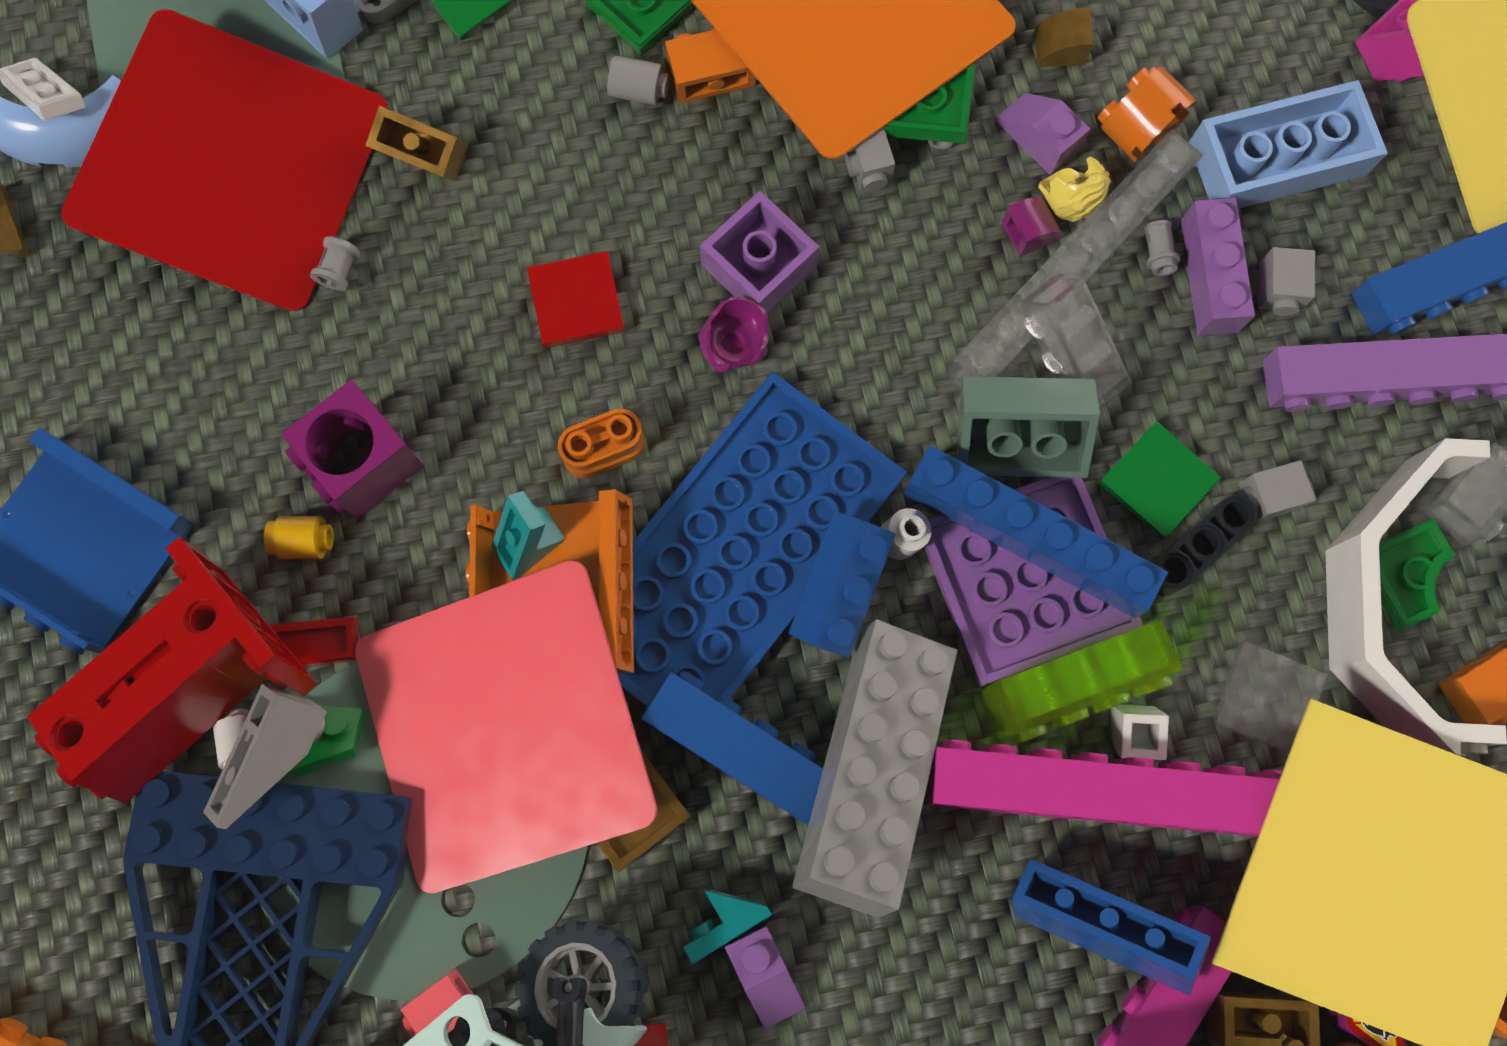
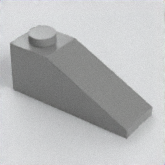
(268, 746)

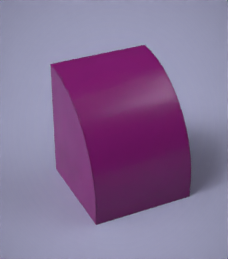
(1031, 225)

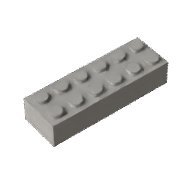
(876, 771)

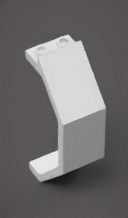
(1356, 611)

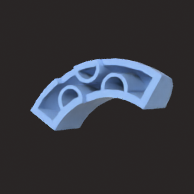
(56, 140)

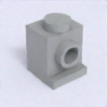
(871, 162)

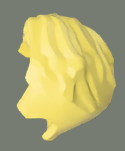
(1074, 193)

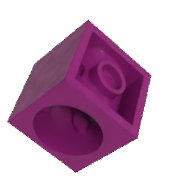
(325, 426)

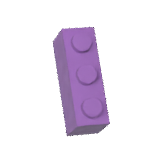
(1217, 267)

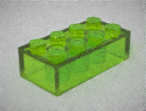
(1088, 677)

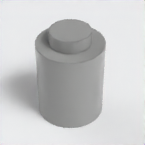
(637, 80)

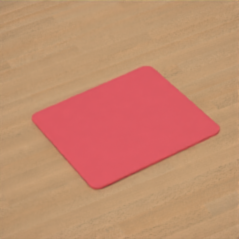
(505, 728)

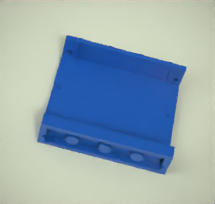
(81, 546)

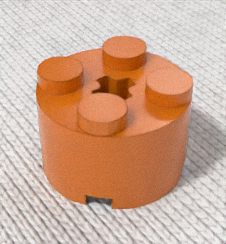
(1146, 112)

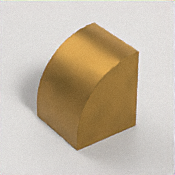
(1064, 38)

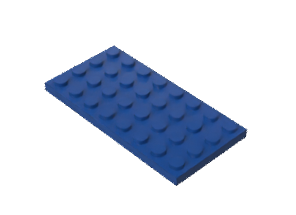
(740, 539)

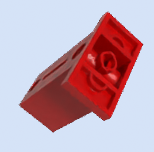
(163, 682)

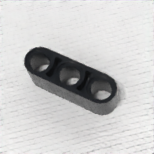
(1215, 533)

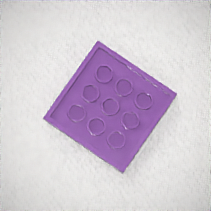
(1011, 609)

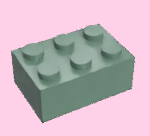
(1027, 426)

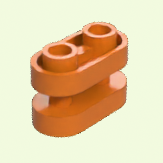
(601, 443)

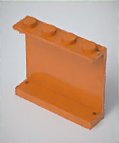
(594, 535)

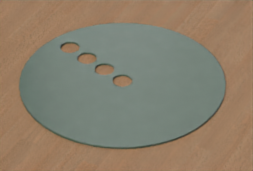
(416, 935)

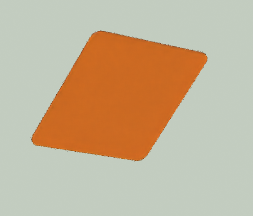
(855, 62)

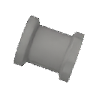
(335, 263)

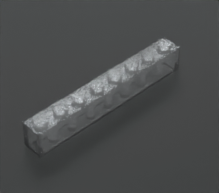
(1083, 253)

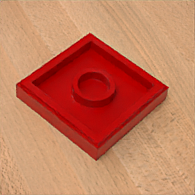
(575, 299)

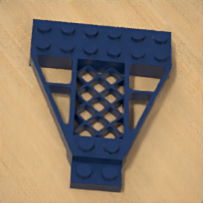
(284, 834)

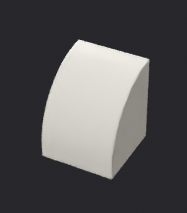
(1139, 731)

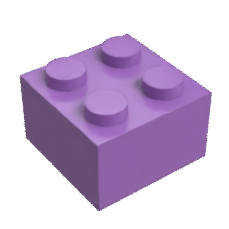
(759, 253)

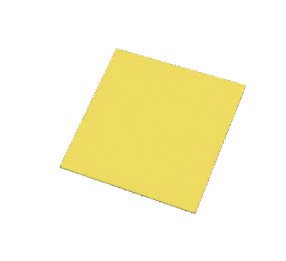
(1379, 884)

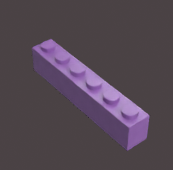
(1387, 372)

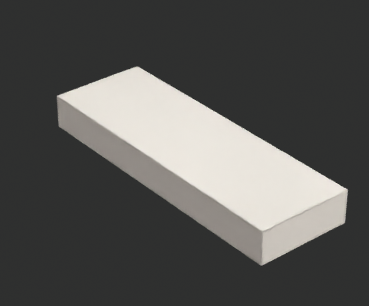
(41, 89)

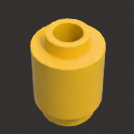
(298, 537)

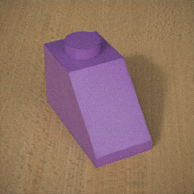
(1044, 129)
(764, 976)

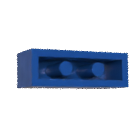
(842, 584)

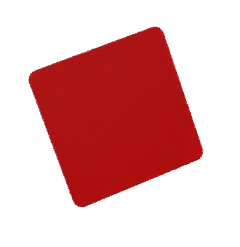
(224, 160)

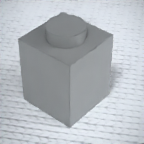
(1286, 280)
(1278, 490)

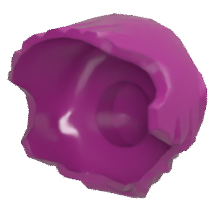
(735, 335)

